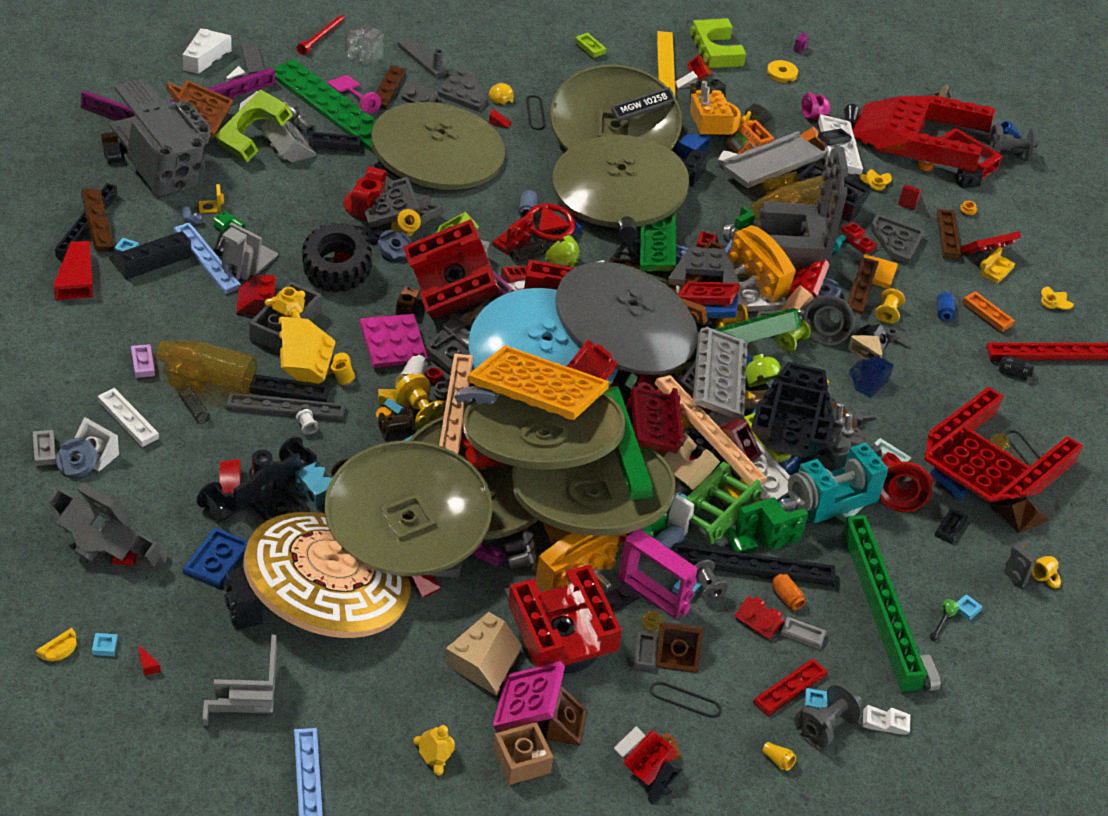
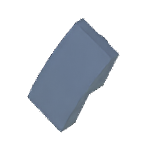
(481, 395)

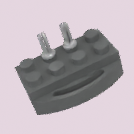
(841, 440)

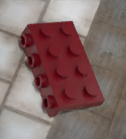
(657, 419)

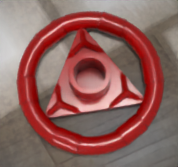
(551, 222)

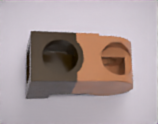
(407, 301)

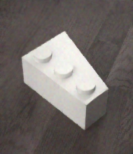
(205, 49)

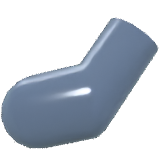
(188, 217)

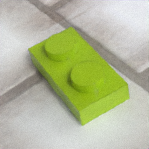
(590, 45)

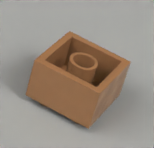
(522, 753)

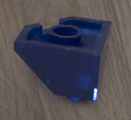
(871, 375)

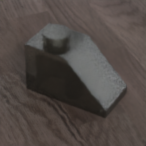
(759, 113)

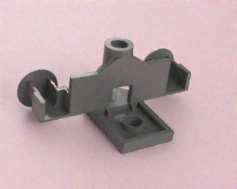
(116, 540)

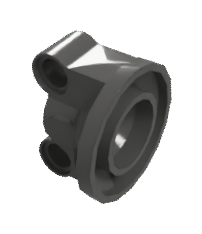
(824, 331)

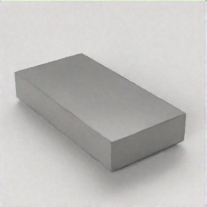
(803, 633)

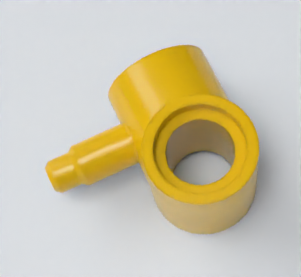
(342, 369)

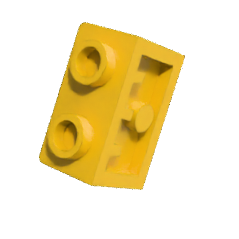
(996, 266)

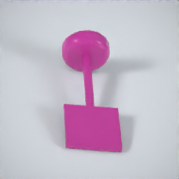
(369, 102)

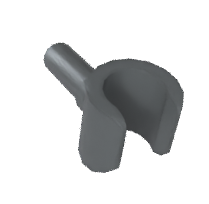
(892, 335)
(858, 418)

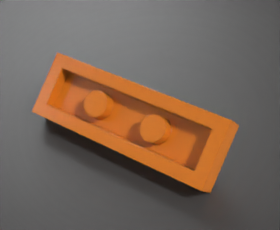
(988, 311)

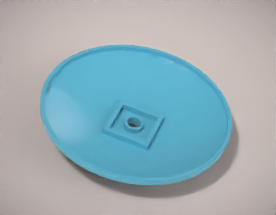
(521, 322)

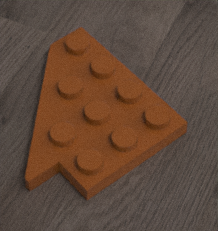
(209, 104)

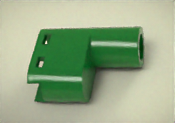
(223, 221)
(740, 543)

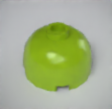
(564, 253)
(762, 370)

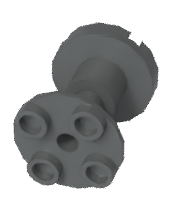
(1006, 142)
(818, 724)

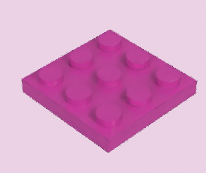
(392, 339)
(529, 696)

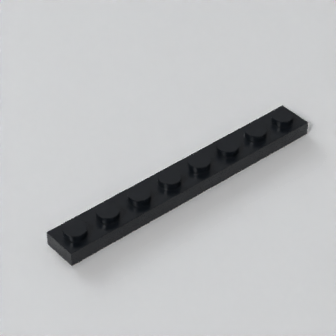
(759, 565)

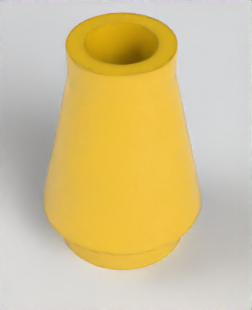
(779, 755)

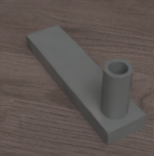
(429, 62)

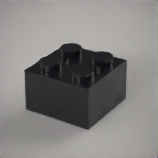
(244, 604)

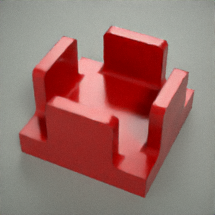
(593, 360)

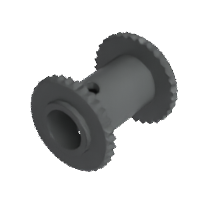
(712, 586)

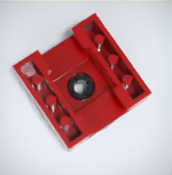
(440, 258)
(565, 622)

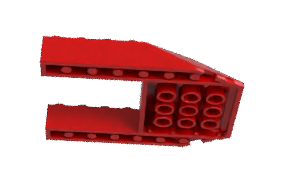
(897, 125)
(983, 465)

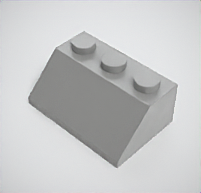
(287, 141)

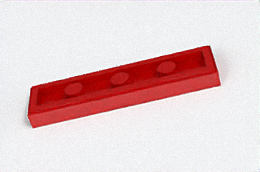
(790, 687)

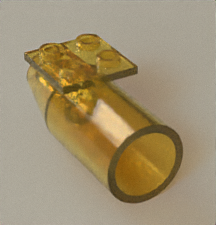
(789, 190)
(201, 362)

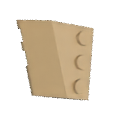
(485, 652)

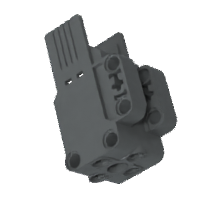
(162, 138)

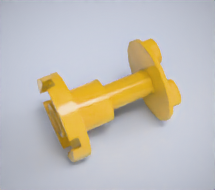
(414, 391)

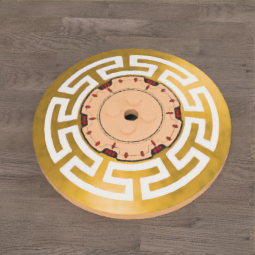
(315, 584)

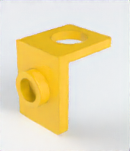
(216, 204)

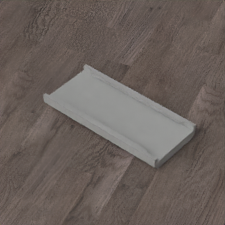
(772, 159)
(720, 373)

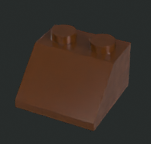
(679, 646)

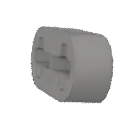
(932, 679)

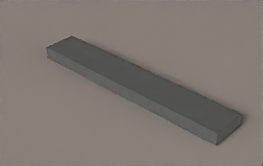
(284, 406)

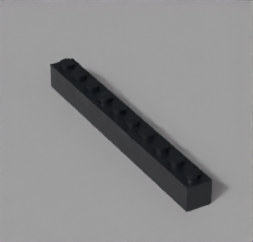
(81, 226)

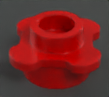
(434, 375)

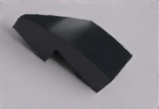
(663, 779)

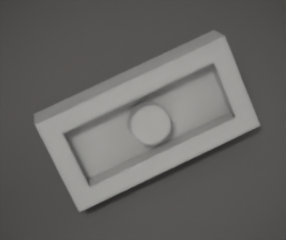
(44, 447)

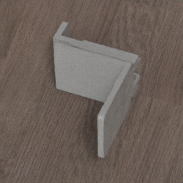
(245, 252)
(244, 695)

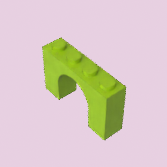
(716, 55)
(259, 107)

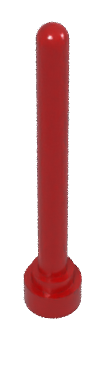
(305, 46)

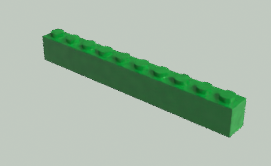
(884, 604)

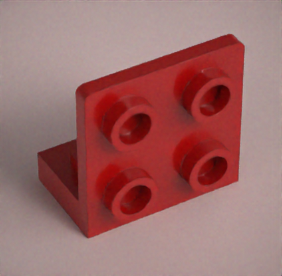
(516, 236)

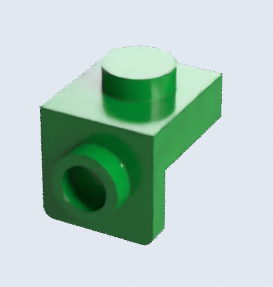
(745, 219)

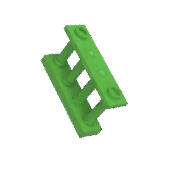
(711, 487)

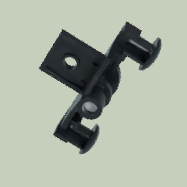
(265, 485)

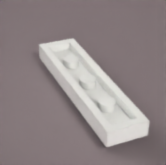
(128, 417)

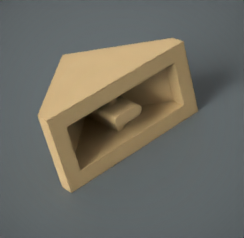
(865, 346)

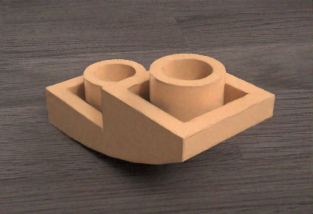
(799, 299)

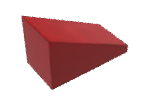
(497, 119)
(148, 663)

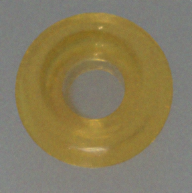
(1001, 441)
(651, 616)

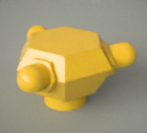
(287, 302)
(435, 747)

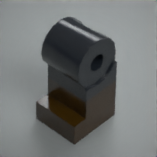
(111, 147)

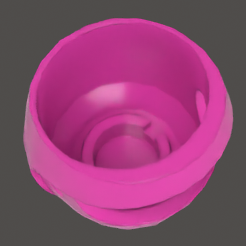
(817, 105)

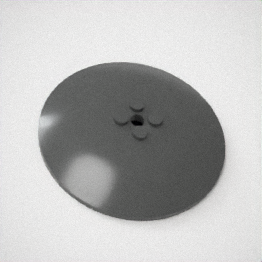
(643, 338)

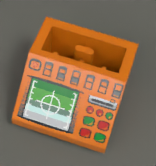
(749, 136)

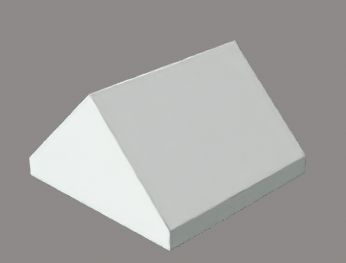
(102, 439)

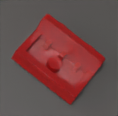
(759, 617)
(649, 757)

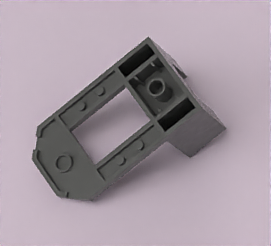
(804, 228)

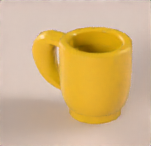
(1044, 569)

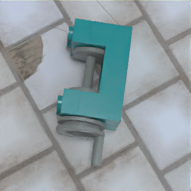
(837, 491)

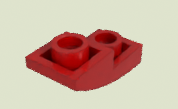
(856, 237)
(230, 475)

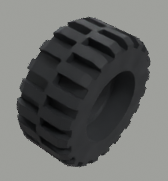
(337, 239)

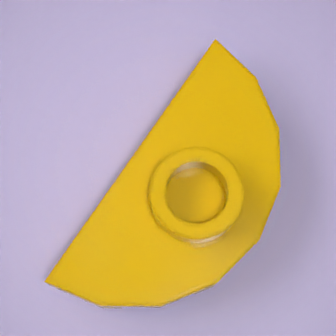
(58, 647)

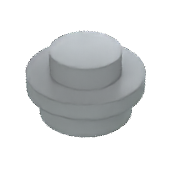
(729, 231)

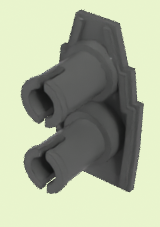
(526, 543)

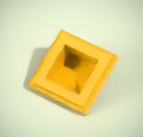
(384, 394)

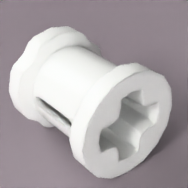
(307, 422)

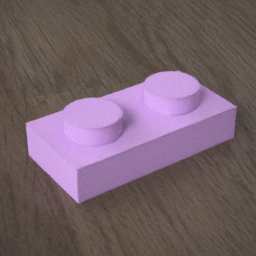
(142, 361)

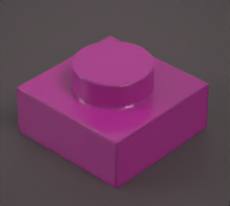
(801, 43)

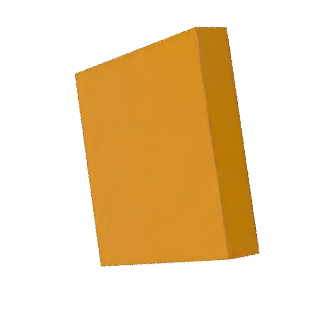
(884, 273)

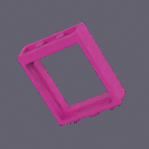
(640, 542)

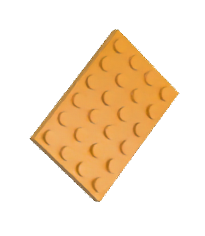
(538, 382)

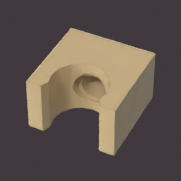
(688, 471)

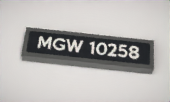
(642, 104)

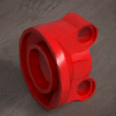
(365, 193)
(905, 495)

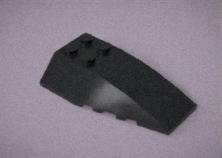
(795, 412)

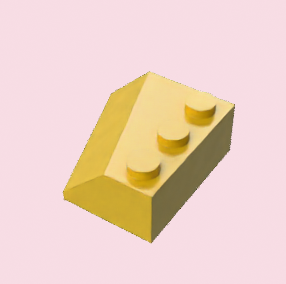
(305, 350)

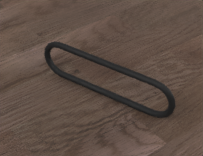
(528, 111)
(1014, 431)
(684, 706)

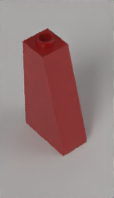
(75, 273)

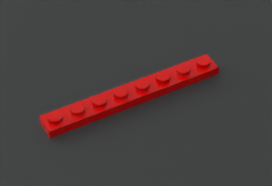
(1048, 351)

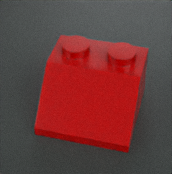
(254, 293)

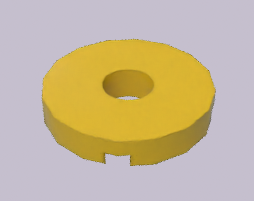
(790, 71)

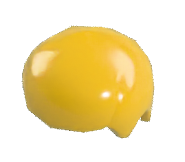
(501, 94)

